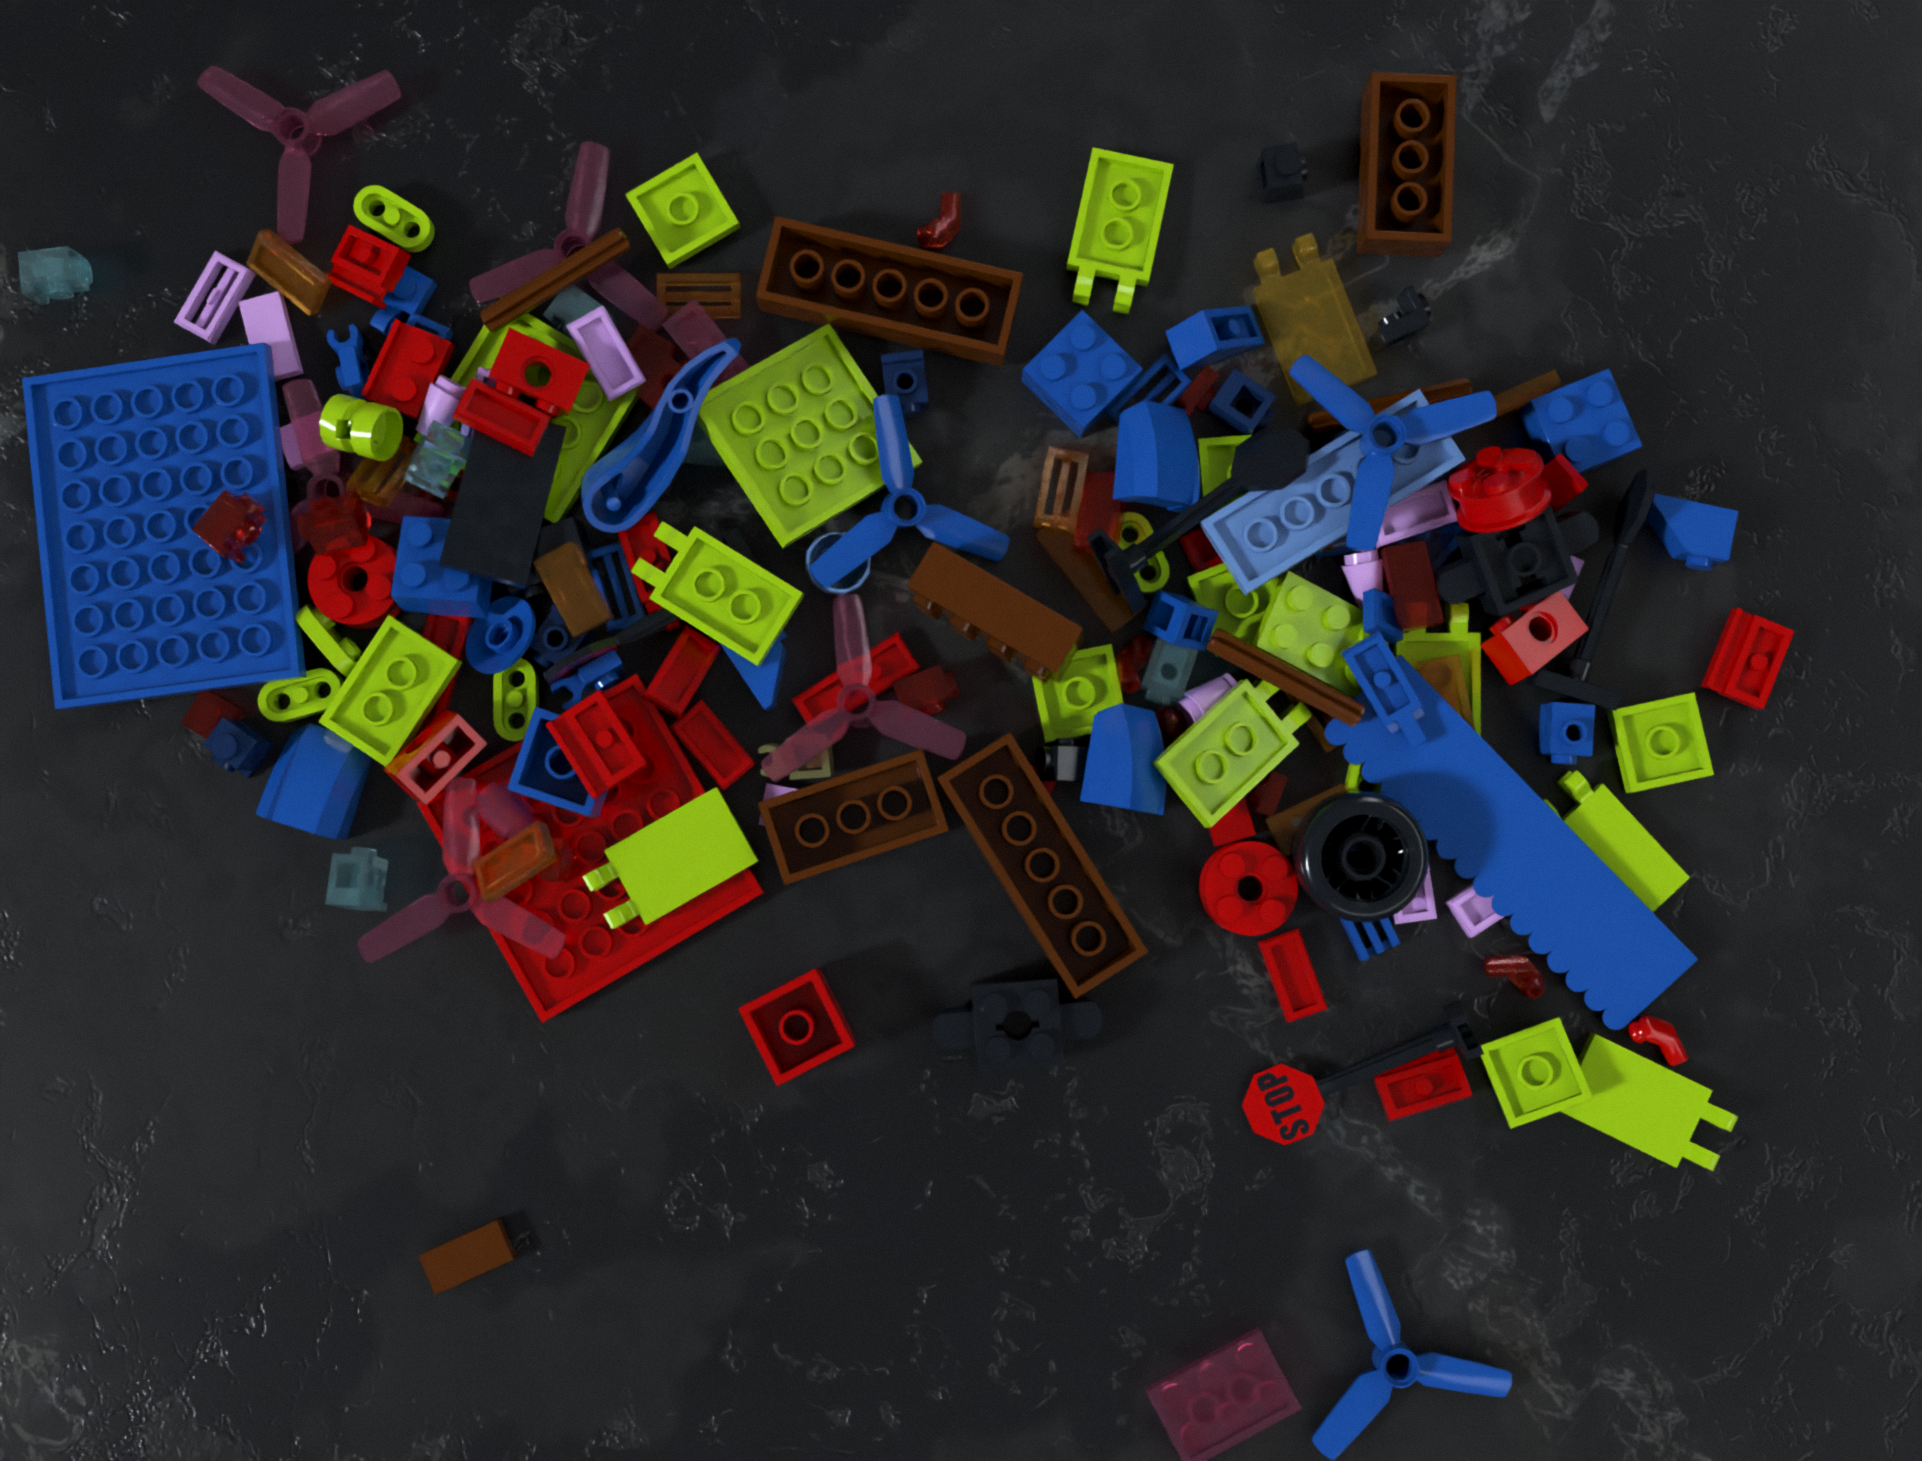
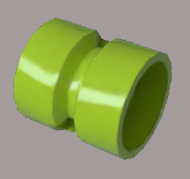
(361, 427)

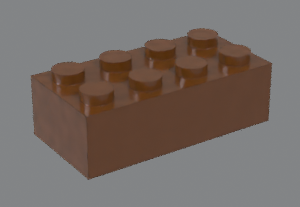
(1406, 164)
(996, 613)
(853, 817)

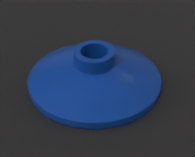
(503, 637)

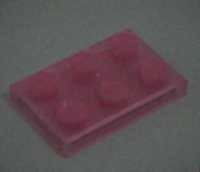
(1223, 1398)

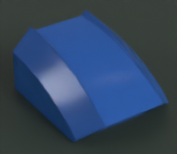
(1157, 457)
(1121, 759)
(316, 783)

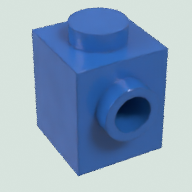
(1566, 732)

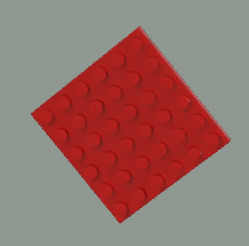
(594, 951)

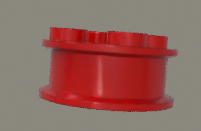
(1499, 489)
(333, 590)
(1275, 891)

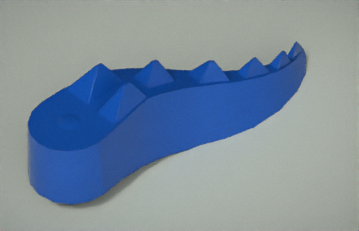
(639, 470)

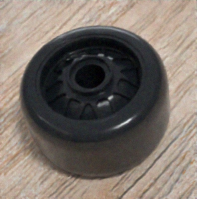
(1393, 860)

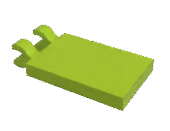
(1118, 224)
(721, 592)
(1424, 646)
(1230, 749)
(1620, 841)
(675, 859)
(1646, 1104)

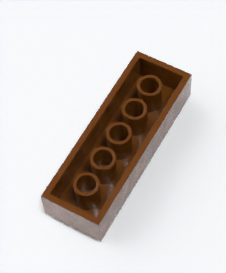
(889, 291)
(1041, 865)

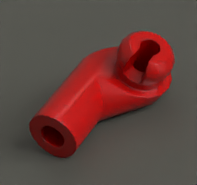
(1660, 1033)

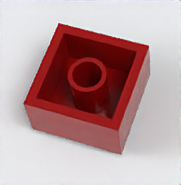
(798, 1026)

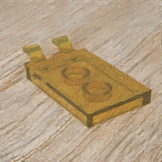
(1311, 317)

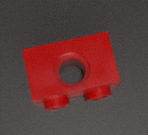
(522, 353)
(1517, 651)
(435, 756)

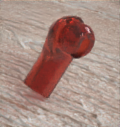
(945, 226)

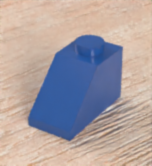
(1214, 336)
(1693, 530)
(766, 679)

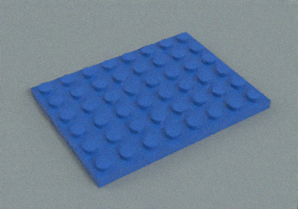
(118, 482)

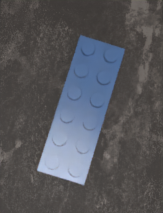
(1280, 528)

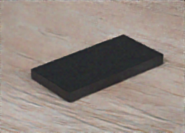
(501, 508)

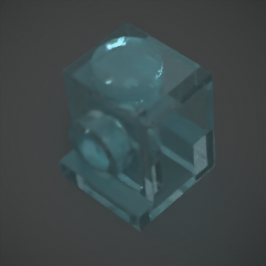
(53, 273)
(570, 306)
(438, 459)
(357, 880)

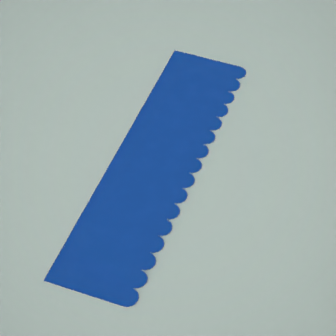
(1519, 855)

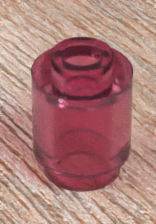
(504, 810)

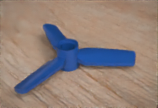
(1377, 470)
(931, 520)
(1374, 1387)

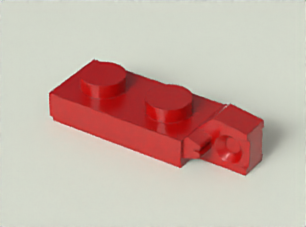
(640, 542)

